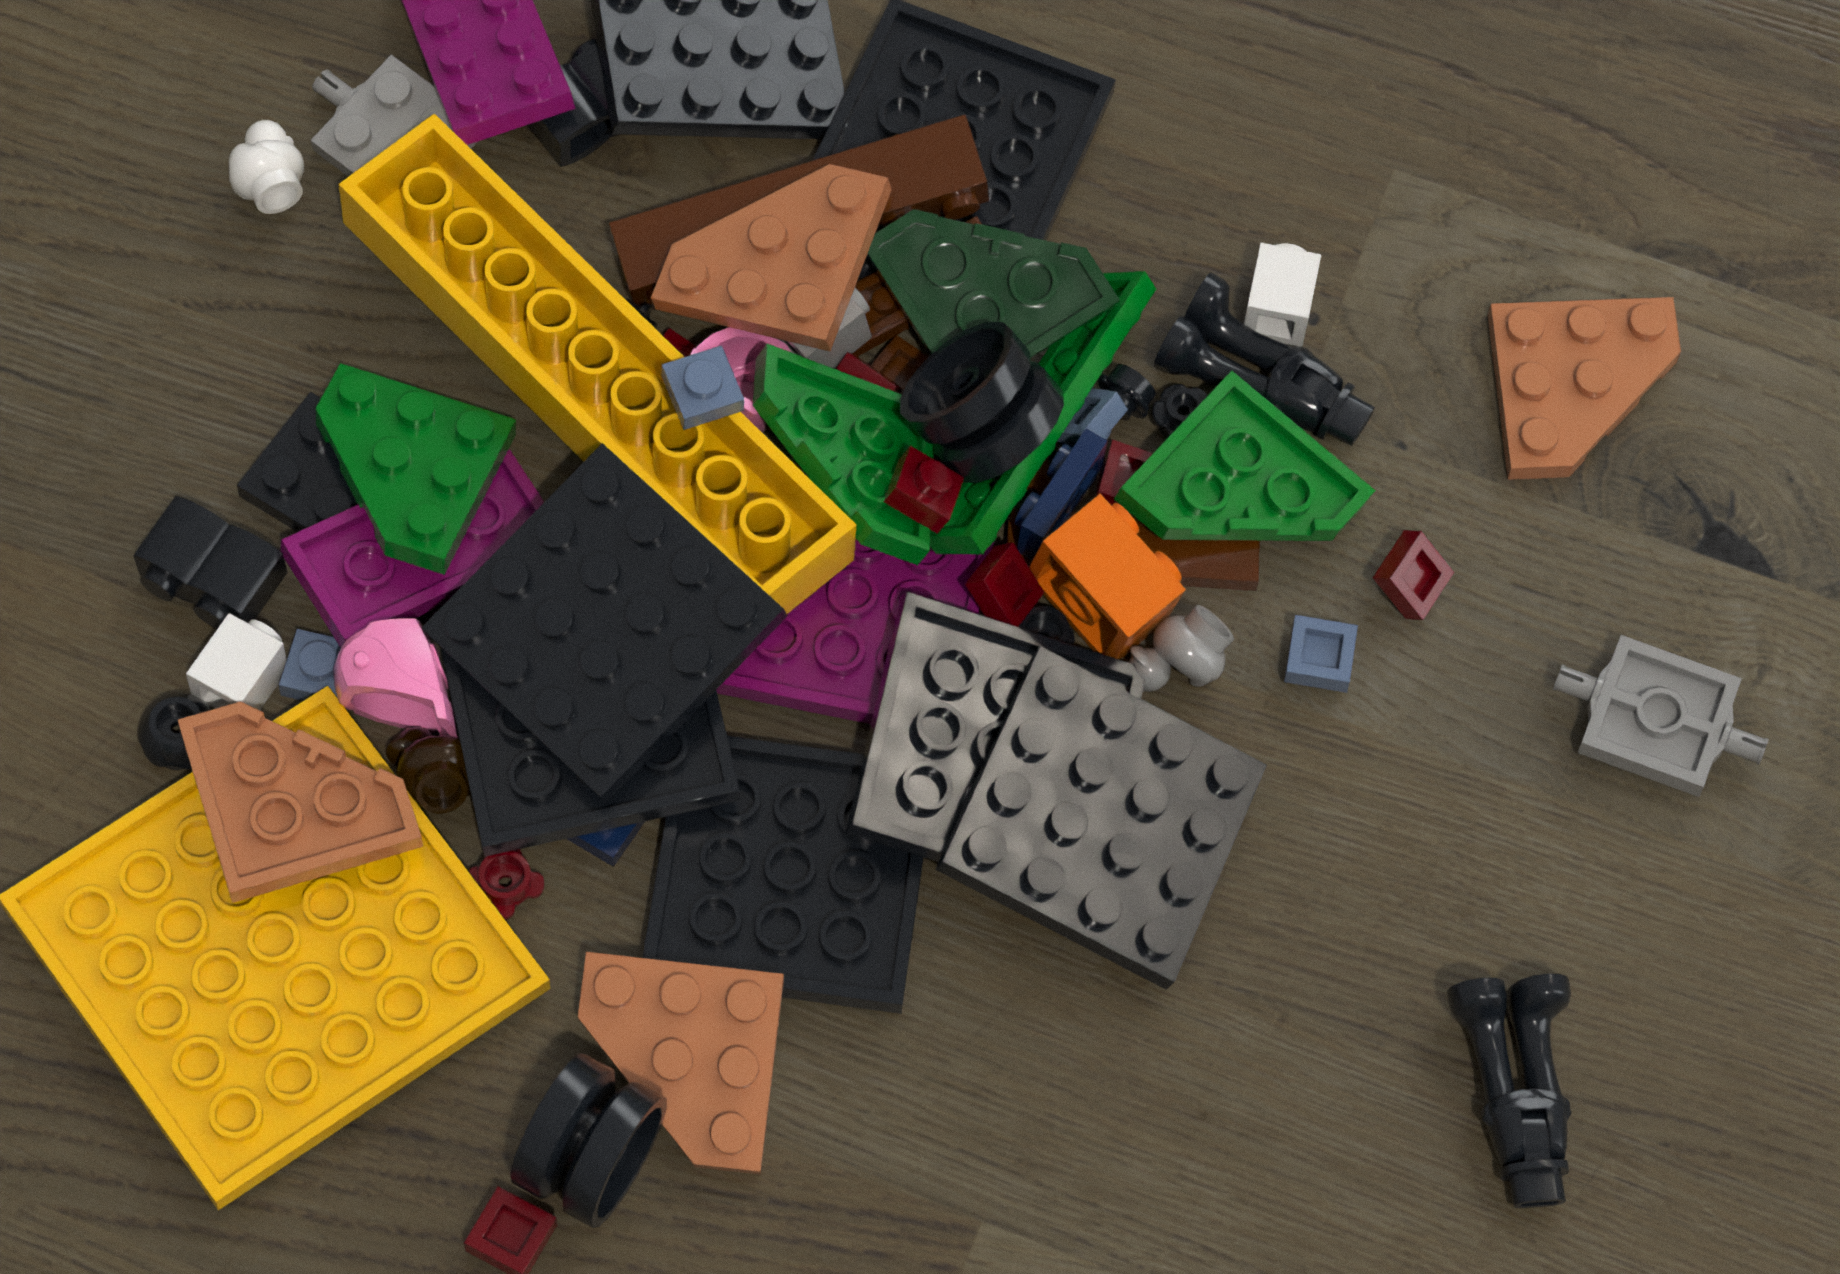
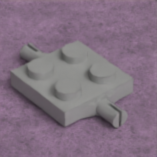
(373, 113)
(1660, 715)

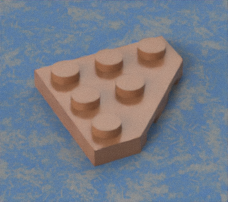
(781, 261)
(1574, 374)
(290, 802)
(697, 1040)

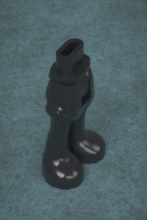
(1297, 380)
(1527, 1123)

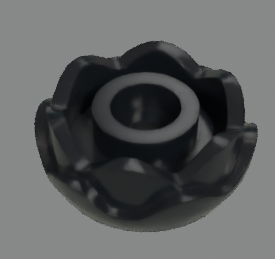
(155, 729)

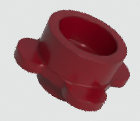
(515, 867)

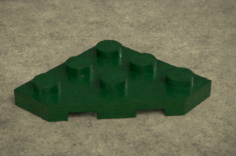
(969, 274)

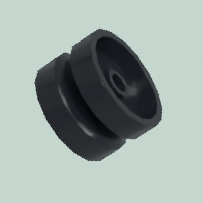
(982, 402)
(588, 1140)

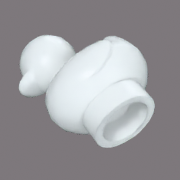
(267, 168)

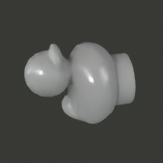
(1189, 644)

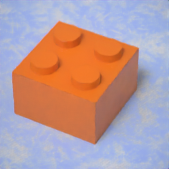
(1107, 578)

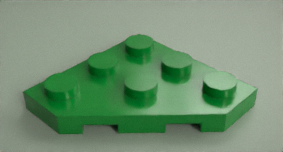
(845, 441)
(412, 461)
(1243, 475)

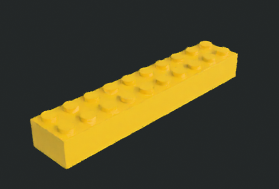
(585, 356)

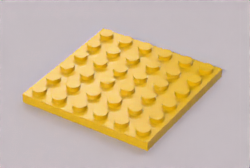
(277, 1011)

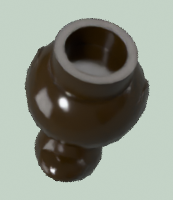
(431, 769)

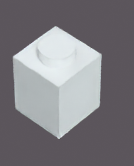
(1282, 292)
(238, 664)

